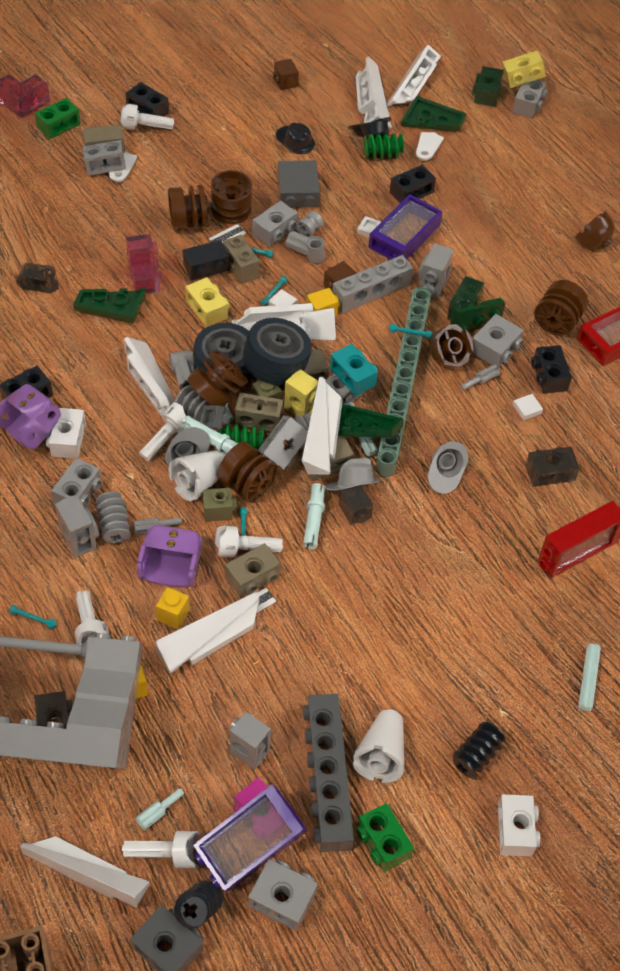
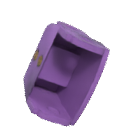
(29, 416)
(170, 556)

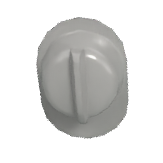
(187, 442)
(447, 466)
(354, 473)

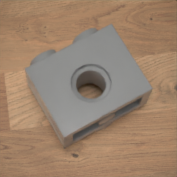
(436, 269)
(497, 340)
(77, 525)
(279, 878)

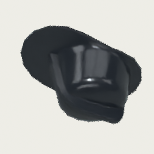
(375, 127)
(296, 138)

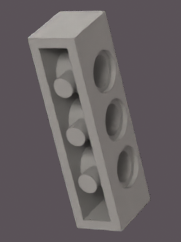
(373, 283)

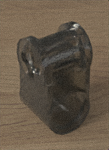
(36, 276)

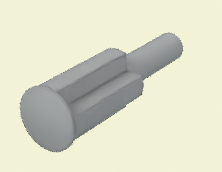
(482, 376)
(142, 526)

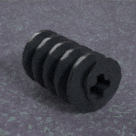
(478, 749)
(198, 904)

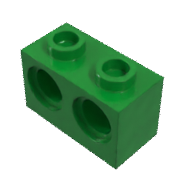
(57, 118)
(390, 835)

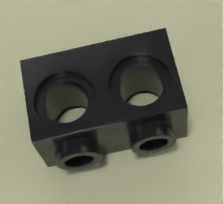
(148, 100)
(416, 181)
(551, 369)
(33, 377)

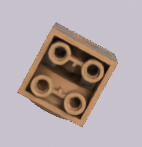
(26, 951)

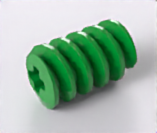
(384, 145)
(252, 437)

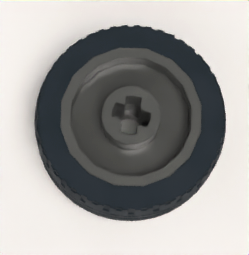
(225, 338)
(276, 350)

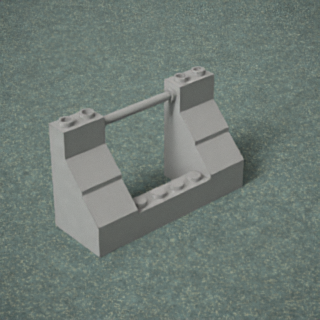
(102, 709)

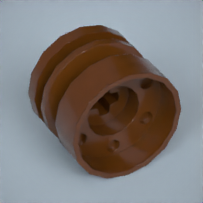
(231, 196)
(187, 207)
(561, 307)
(217, 379)
(247, 471)

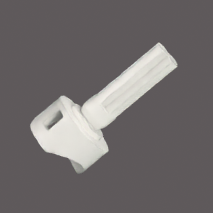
(143, 119)
(173, 418)
(229, 541)
(89, 624)
(180, 849)

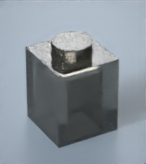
(356, 504)

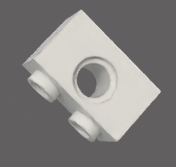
(67, 434)
(512, 839)

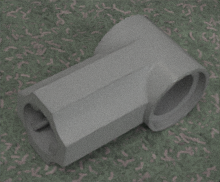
(312, 247)
(183, 365)

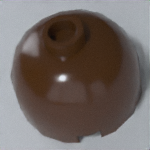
(597, 232)
(451, 346)

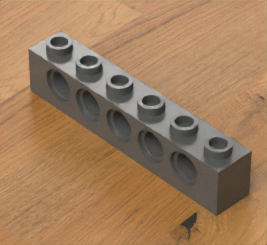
(340, 835)

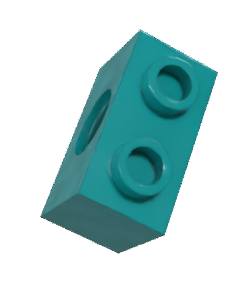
(353, 369)

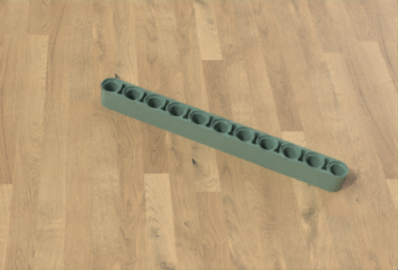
(404, 380)

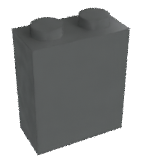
(298, 183)

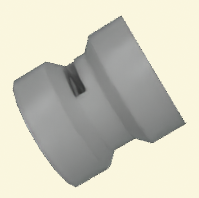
(309, 224)

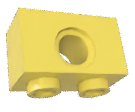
(524, 69)
(207, 302)
(300, 393)

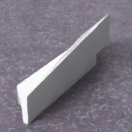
(415, 77)
(370, 93)
(320, 322)
(148, 374)
(322, 430)
(208, 634)
(87, 869)

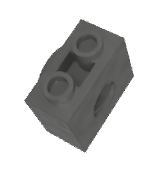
(164, 927)

